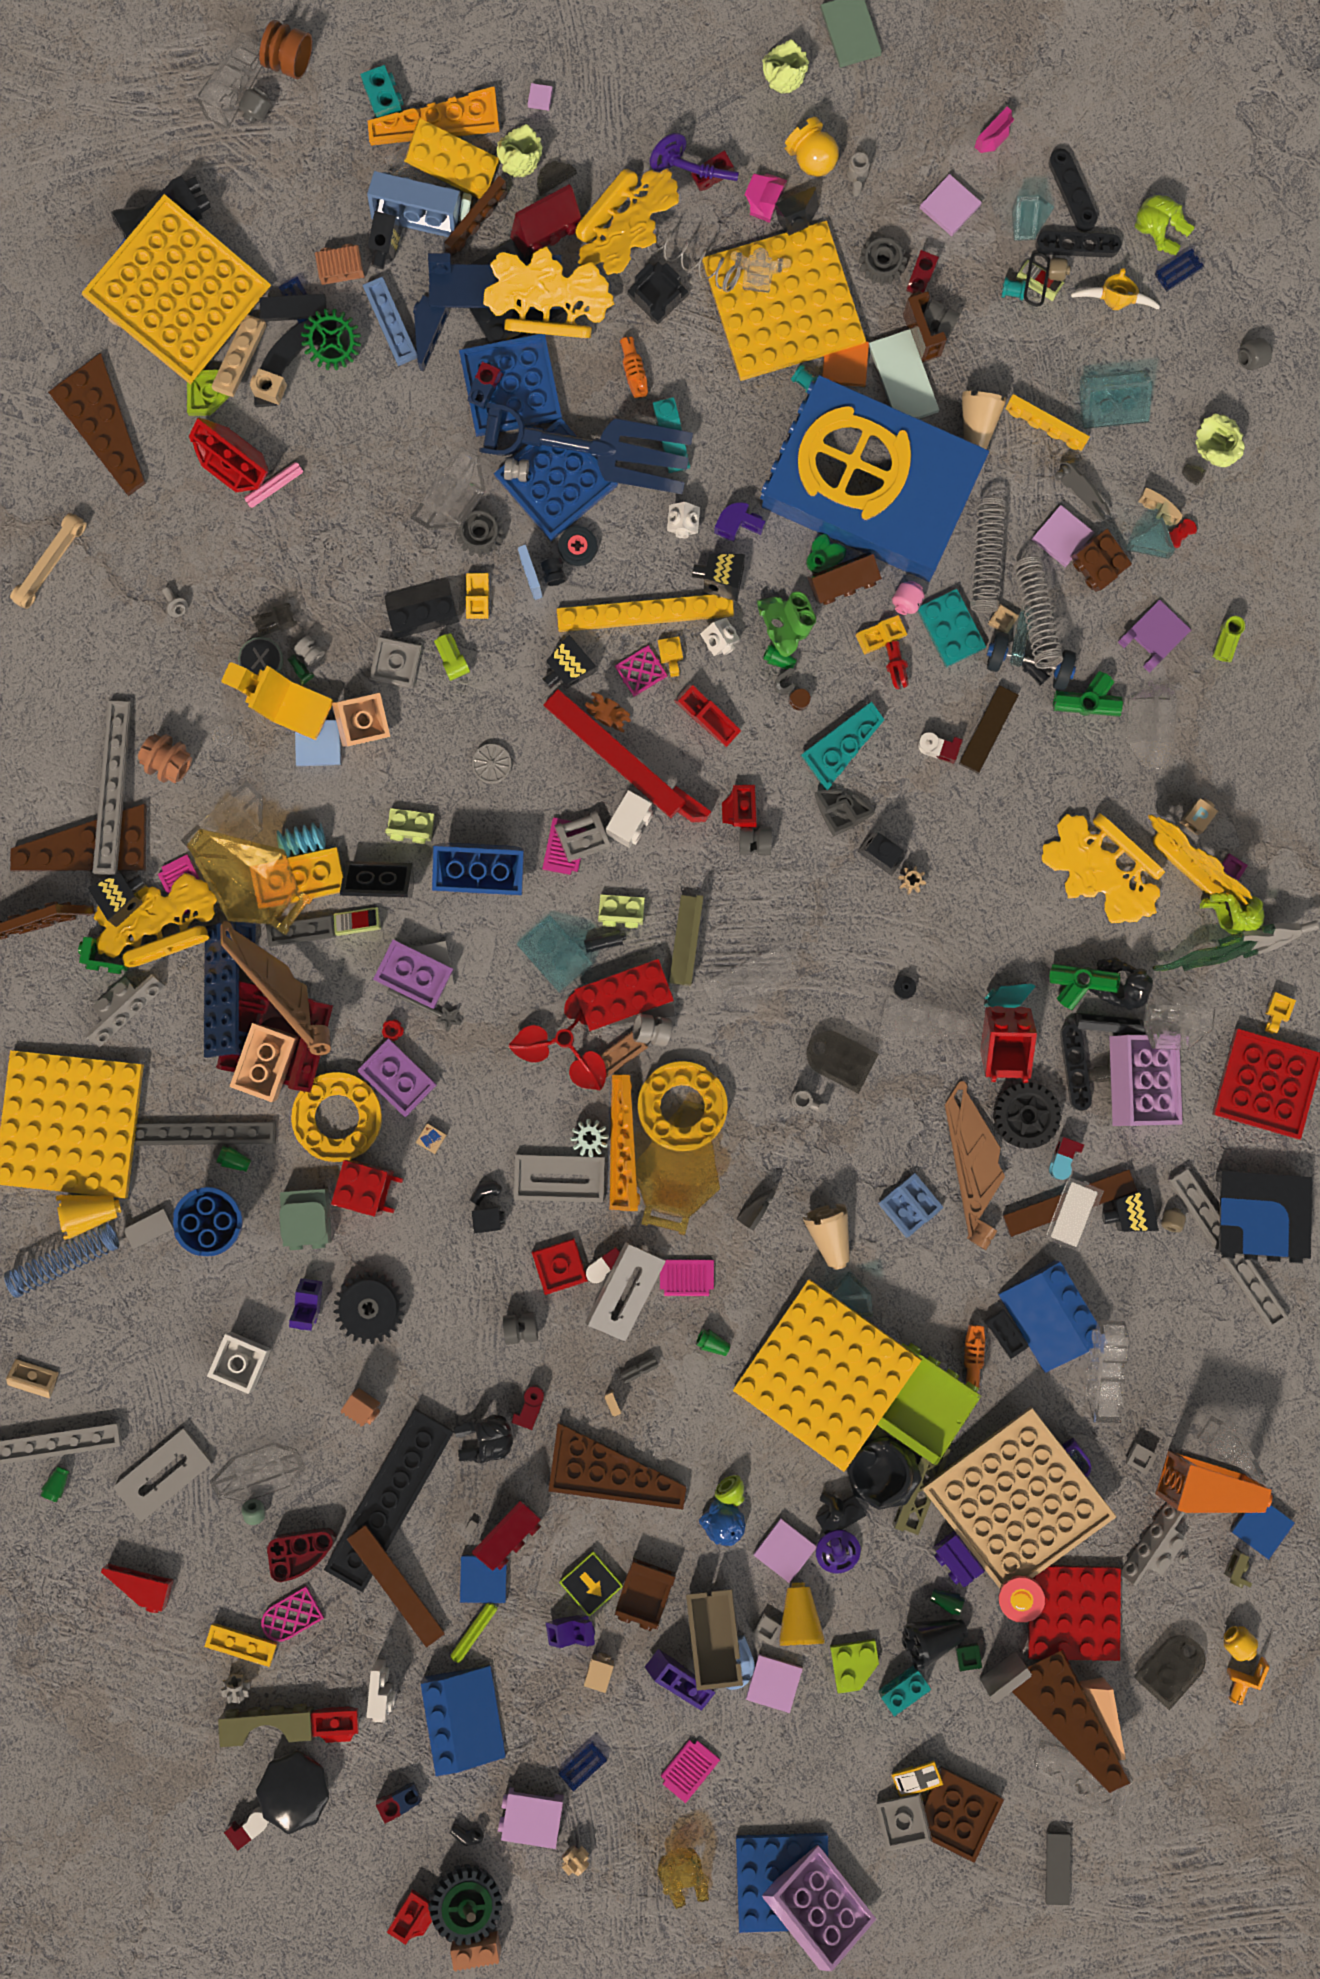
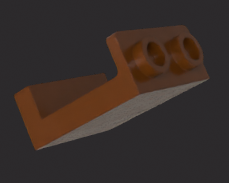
(927, 345)
(644, 1594)

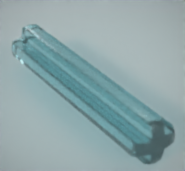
(1020, 640)

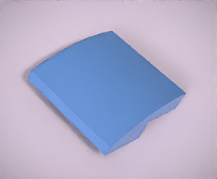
(910, 1205)

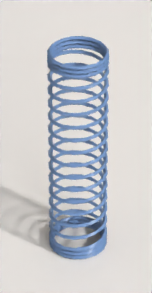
(108, 1238)

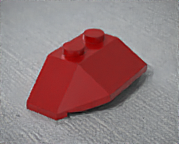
(228, 456)

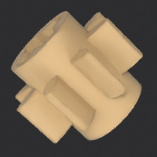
(917, 877)
(575, 1860)

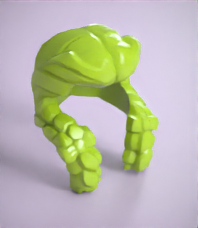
(1154, 218)
(1243, 919)

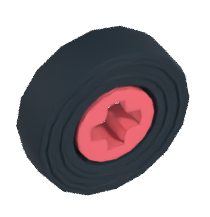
(569, 538)

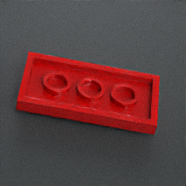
(624, 995)

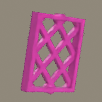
(648, 684)

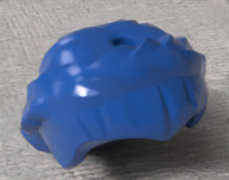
(723, 1523)

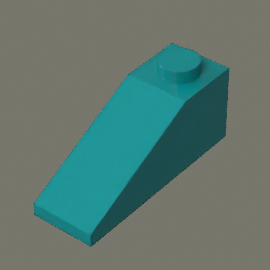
(667, 416)

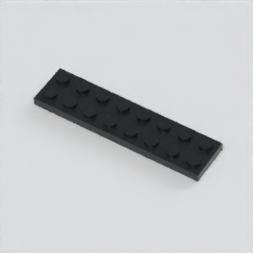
(391, 1494)

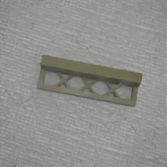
(686, 940)
(904, 1511)

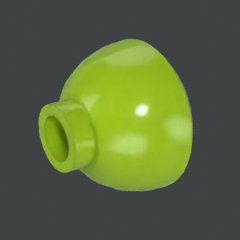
(730, 1490)

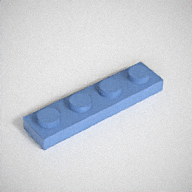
(390, 321)

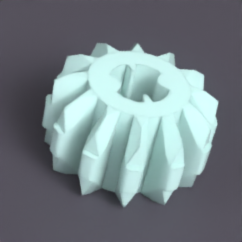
(594, 1131)

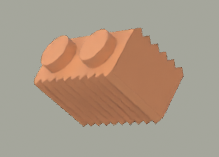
(339, 264)
(361, 1407)
(476, 1954)

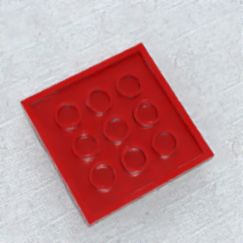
(1267, 1084)
(1078, 1613)

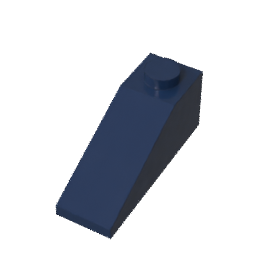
(428, 327)

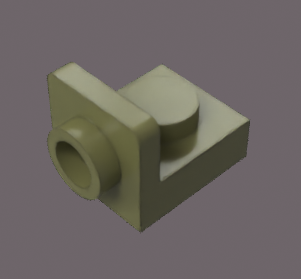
(1236, 1567)

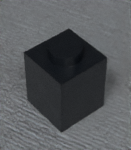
(488, 1220)

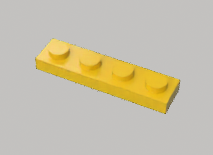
(1040, 419)

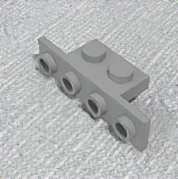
(121, 1005)
(1157, 1546)

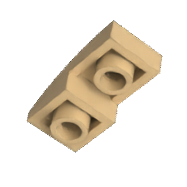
(1167, 510)

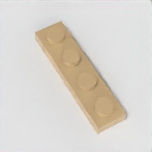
(239, 356)

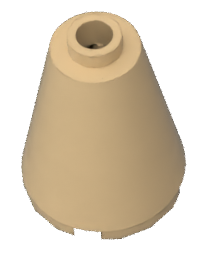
(981, 416)
(830, 1233)

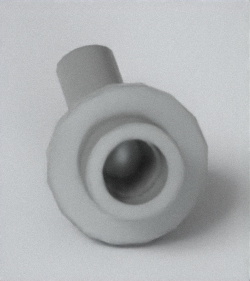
(176, 606)

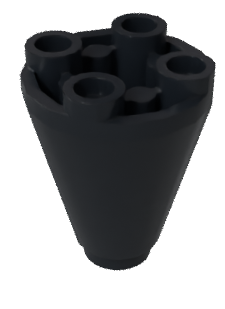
(932, 1640)

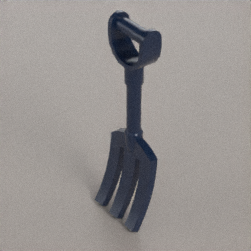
(606, 449)

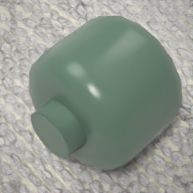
(253, 1512)

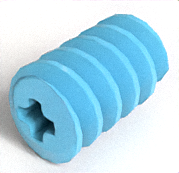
(301, 840)

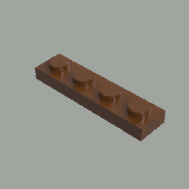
(472, 220)

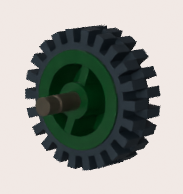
(465, 1904)

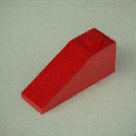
(143, 1588)

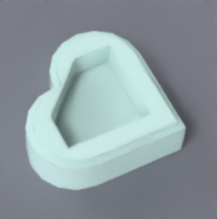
(465, 205)

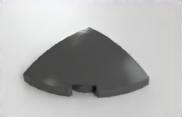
(841, 811)
(755, 1210)

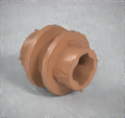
(161, 756)

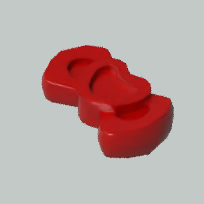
(1180, 533)

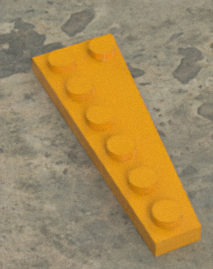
(458, 116)
(622, 1153)

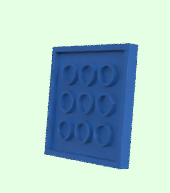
(525, 382)
(559, 484)
(759, 1864)

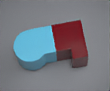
(1062, 1158)

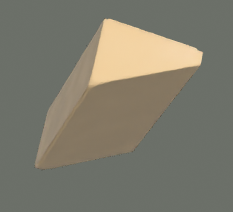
(32, 1378)

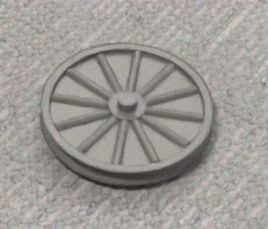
(491, 763)

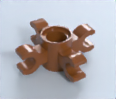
(608, 712)

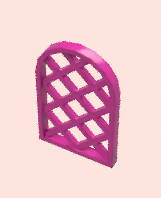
(278, 1605)

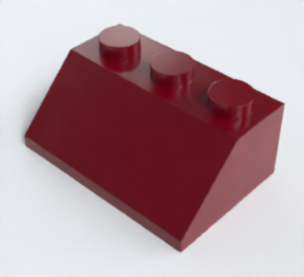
(546, 221)
(507, 1536)

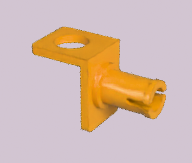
(1244, 1681)

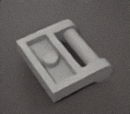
(585, 842)

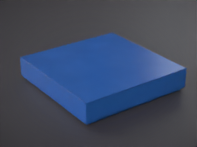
(1263, 1530)
(480, 1583)

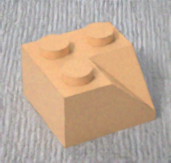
(361, 719)

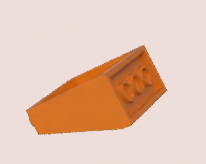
(1208, 1488)

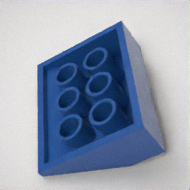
(1051, 1315)
(462, 1719)

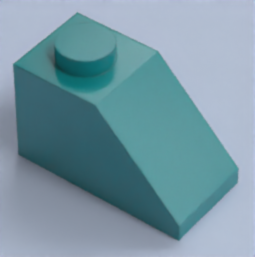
(1008, 996)

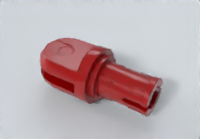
(896, 664)

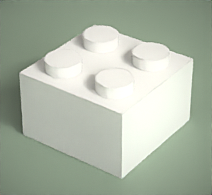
(629, 819)
(239, 1362)

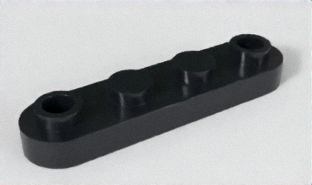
(1072, 190)

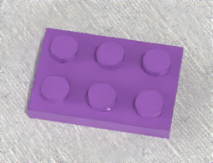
(413, 974)
(397, 1077)

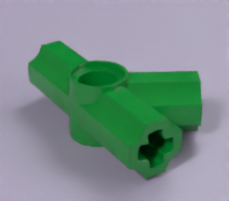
(1096, 693)
(1076, 988)

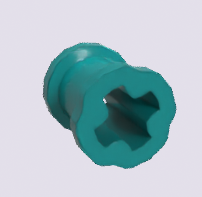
(1013, 288)
(803, 377)

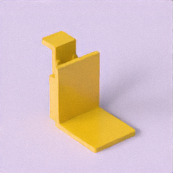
(280, 699)

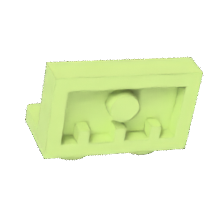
(410, 825)
(621, 910)

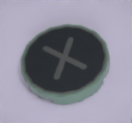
(260, 653)

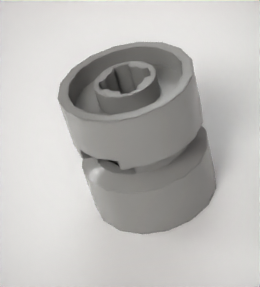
(651, 1029)

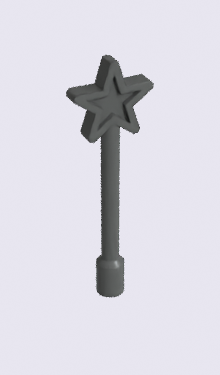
(445, 1016)

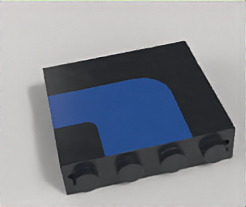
(1265, 1216)

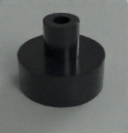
(899, 989)

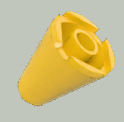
(85, 1212)
(800, 1618)

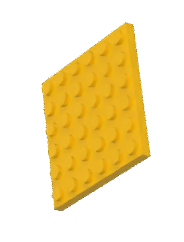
(176, 289)
(802, 314)
(69, 1124)
(827, 1375)

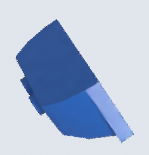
(478, 868)

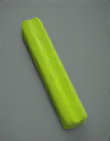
(473, 1632)

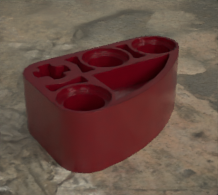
(297, 1559)

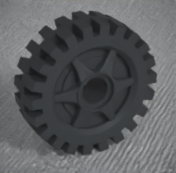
(1044, 1112)

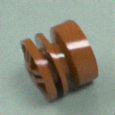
(285, 49)

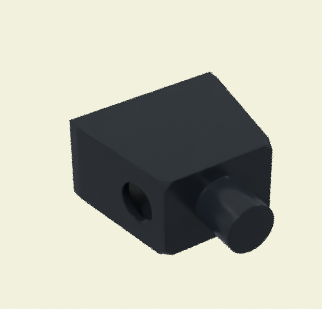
(882, 852)

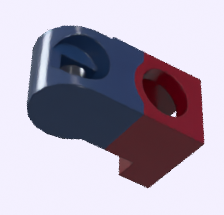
(484, 385)
(398, 1802)

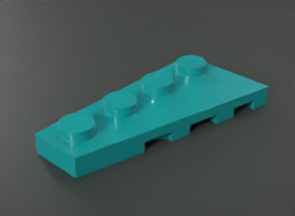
(840, 746)

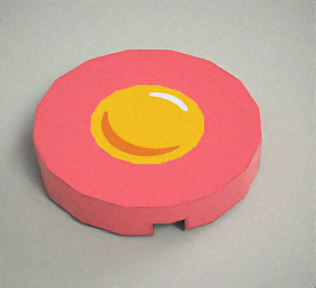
(1021, 1598)

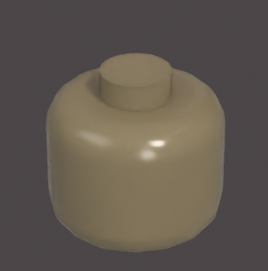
(1058, 269)
(1173, 1220)

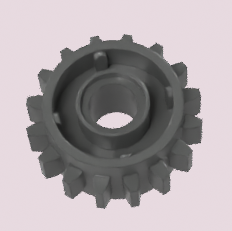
(886, 249)
(484, 543)

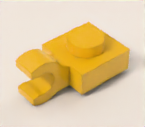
(670, 653)
(1279, 1009)

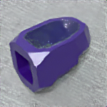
(1078, 1455)

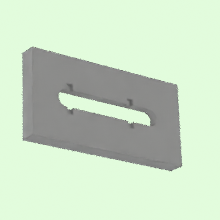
(540, 1191)
(627, 1261)
(145, 1505)

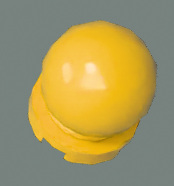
(814, 149)

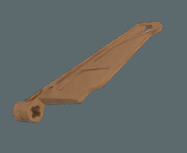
(279, 986)
(976, 1163)

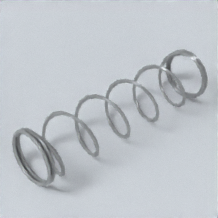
(731, 285)

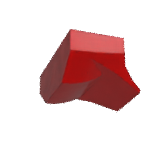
(740, 807)
(692, 809)
(335, 1723)
(411, 1918)

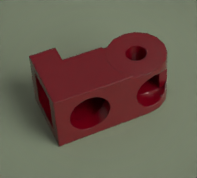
(719, 161)
(922, 272)
(533, 1400)

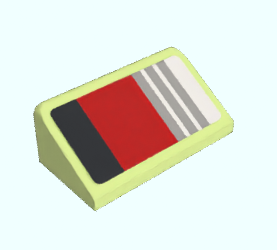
(1037, 280)
(356, 921)

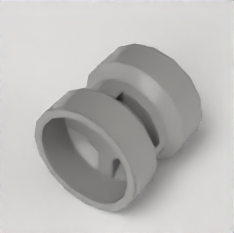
(516, 469)
(309, 651)

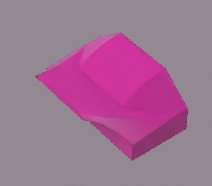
(995, 133)
(763, 194)

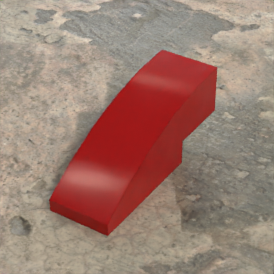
(707, 715)

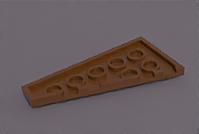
(75, 847)
(43, 918)
(598, 1471)
(1064, 1709)

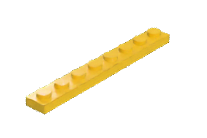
(643, 612)

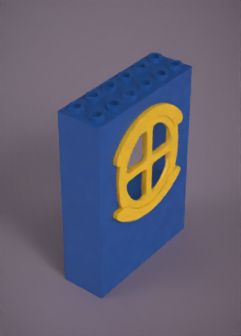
(921, 494)

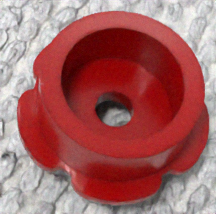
(386, 1031)

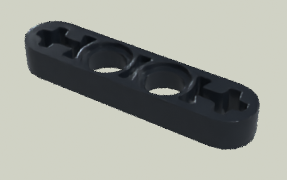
(1078, 247)
(1071, 1068)

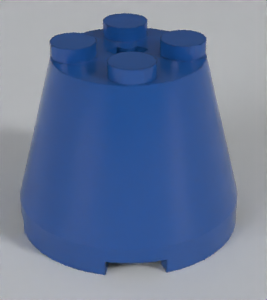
(195, 1225)

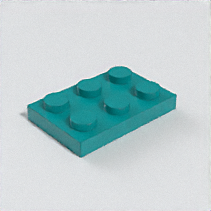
(951, 628)

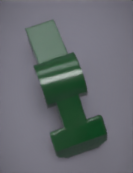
(300, 669)

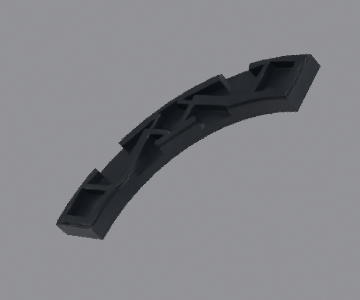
(287, 349)

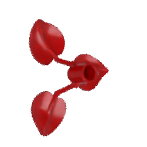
(532, 1043)

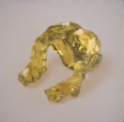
(682, 1870)

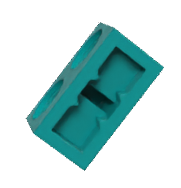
(380, 94)
(904, 1690)

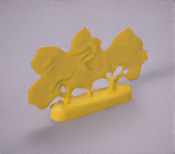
(628, 227)
(544, 287)
(1195, 863)
(1096, 869)
(151, 917)

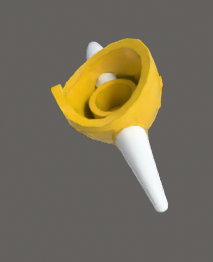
(1118, 292)

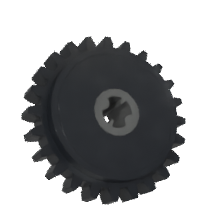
(354, 1313)

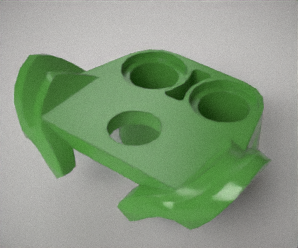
(795, 617)

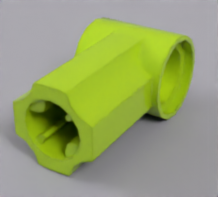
(1228, 640)
(452, 659)

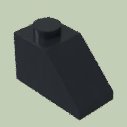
(797, 211)

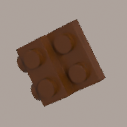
(1100, 561)

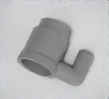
(858, 171)
(803, 1100)

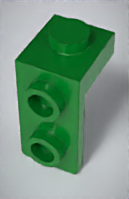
(87, 951)

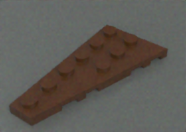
(96, 414)

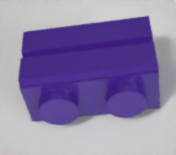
(958, 1559)

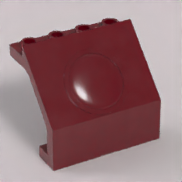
(257, 1009)

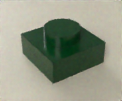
(968, 1657)

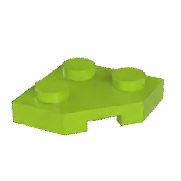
(201, 397)
(853, 1664)

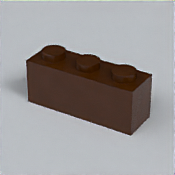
(844, 578)

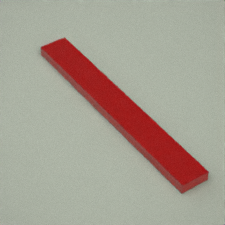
(614, 754)

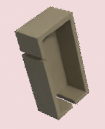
(714, 1639)

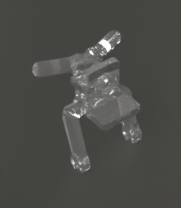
(759, 269)

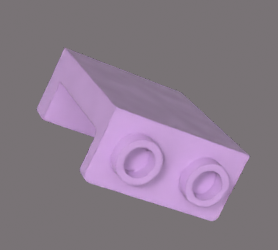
(531, 1819)

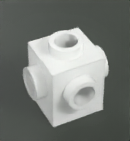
(683, 519)
(720, 637)

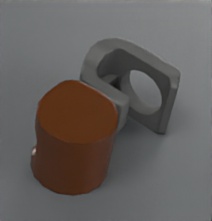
(798, 698)

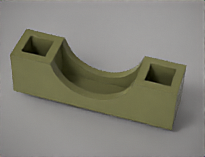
(293, 1722)

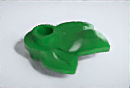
(828, 554)

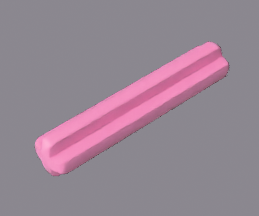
(273, 484)

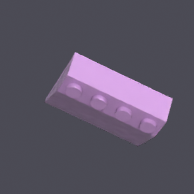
(1144, 1083)
(819, 1909)

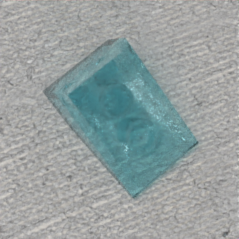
(555, 954)

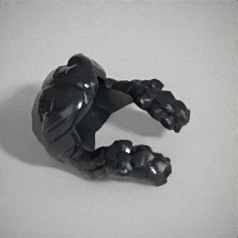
(1136, 989)
(494, 1439)

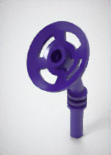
(672, 157)
(838, 1551)

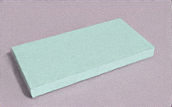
(903, 375)

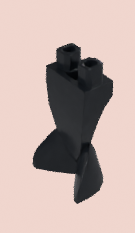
(178, 190)

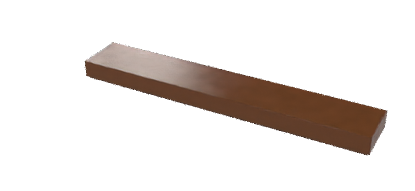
(1043, 1211)
(395, 1585)

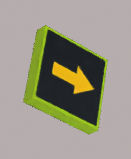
(591, 1583)

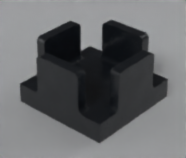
(657, 290)

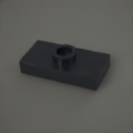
(1006, 1333)

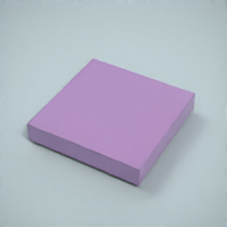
(950, 205)
(1062, 535)
(785, 1550)
(774, 1683)

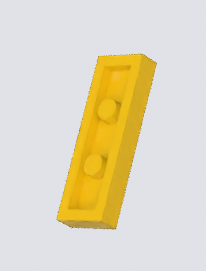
(241, 1644)

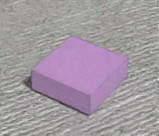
(540, 97)

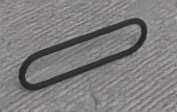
(1028, 278)

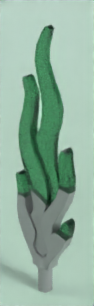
(1243, 943)

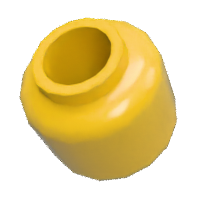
(1240, 1643)

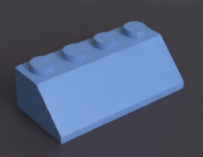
(415, 203)

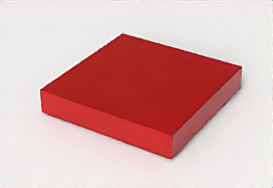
(559, 1266)

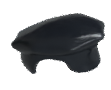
(884, 1473)
(293, 1792)

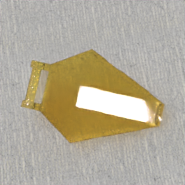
(248, 879)
(677, 1180)

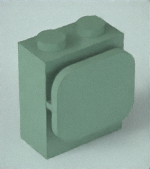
(305, 1218)

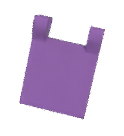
(1157, 632)

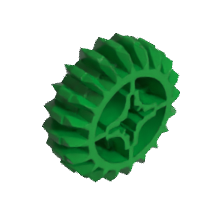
(344, 326)

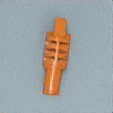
(634, 368)
(974, 1353)

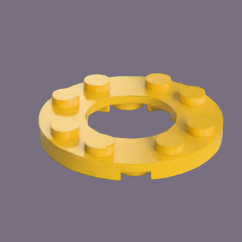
(690, 1075)
(342, 1149)

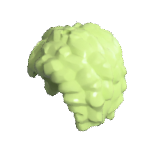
(785, 67)
(519, 151)
(1220, 440)

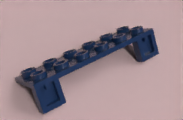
(460, 283)
(222, 994)

